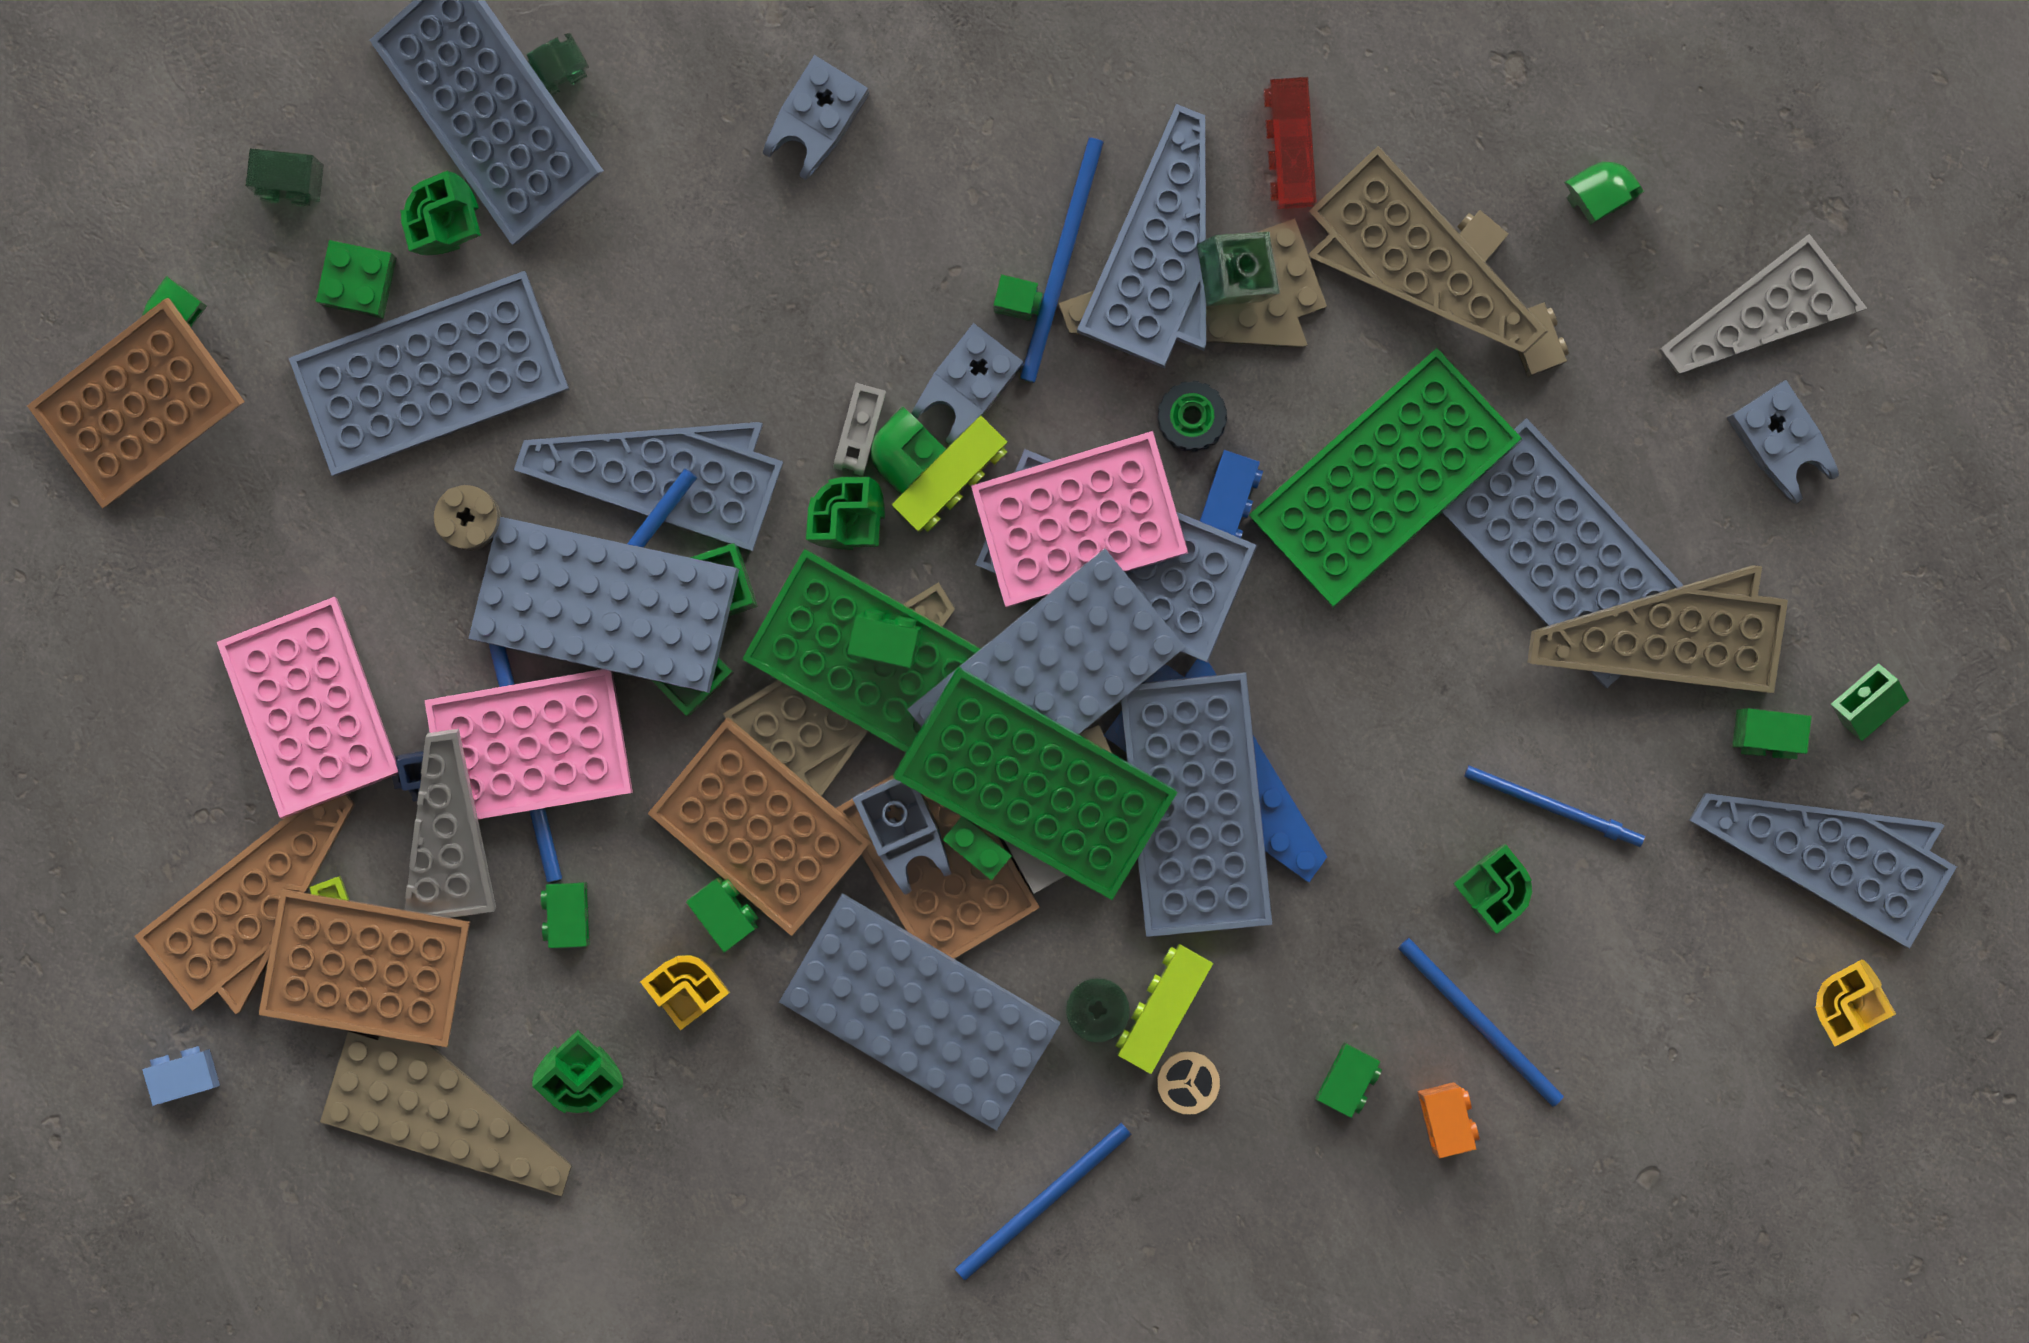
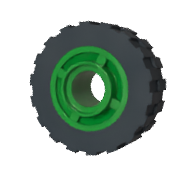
(1192, 436)

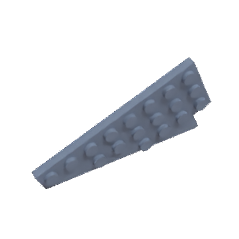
(1153, 276)
(641, 466)
(1854, 860)

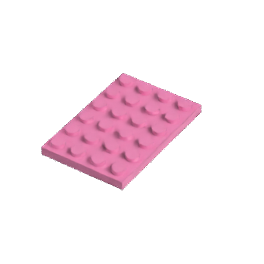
(1066, 511)
(308, 707)
(539, 742)

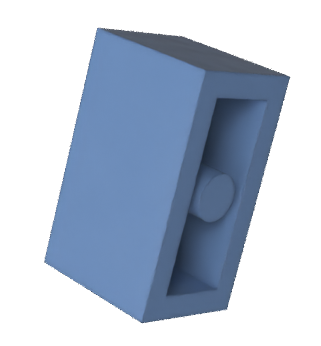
(180, 1077)

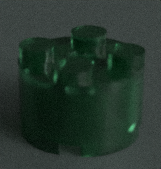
(558, 63)
(1083, 1019)

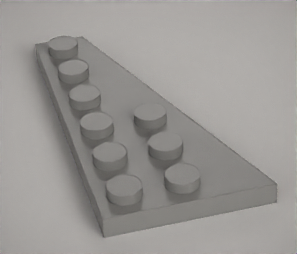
(1779, 301)
(447, 850)

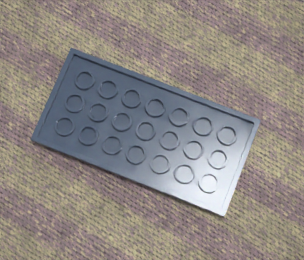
(487, 110)
(429, 373)
(1555, 537)
(1189, 590)
(604, 604)
(1074, 648)
(1208, 850)
(919, 1011)

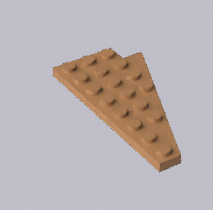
(225, 926)

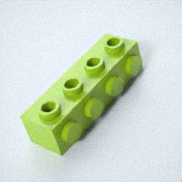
(950, 474)
(1164, 1008)

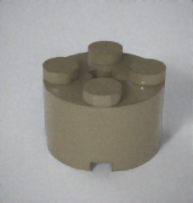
(459, 501)

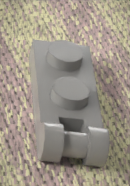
(859, 428)

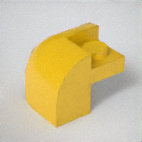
(685, 988)
(1852, 1002)

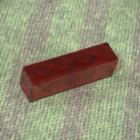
(1291, 142)

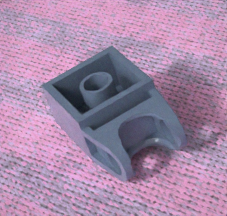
(812, 125)
(960, 389)
(1782, 451)
(903, 839)

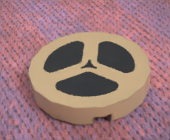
(1188, 1082)

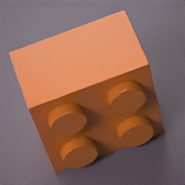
(1448, 1120)

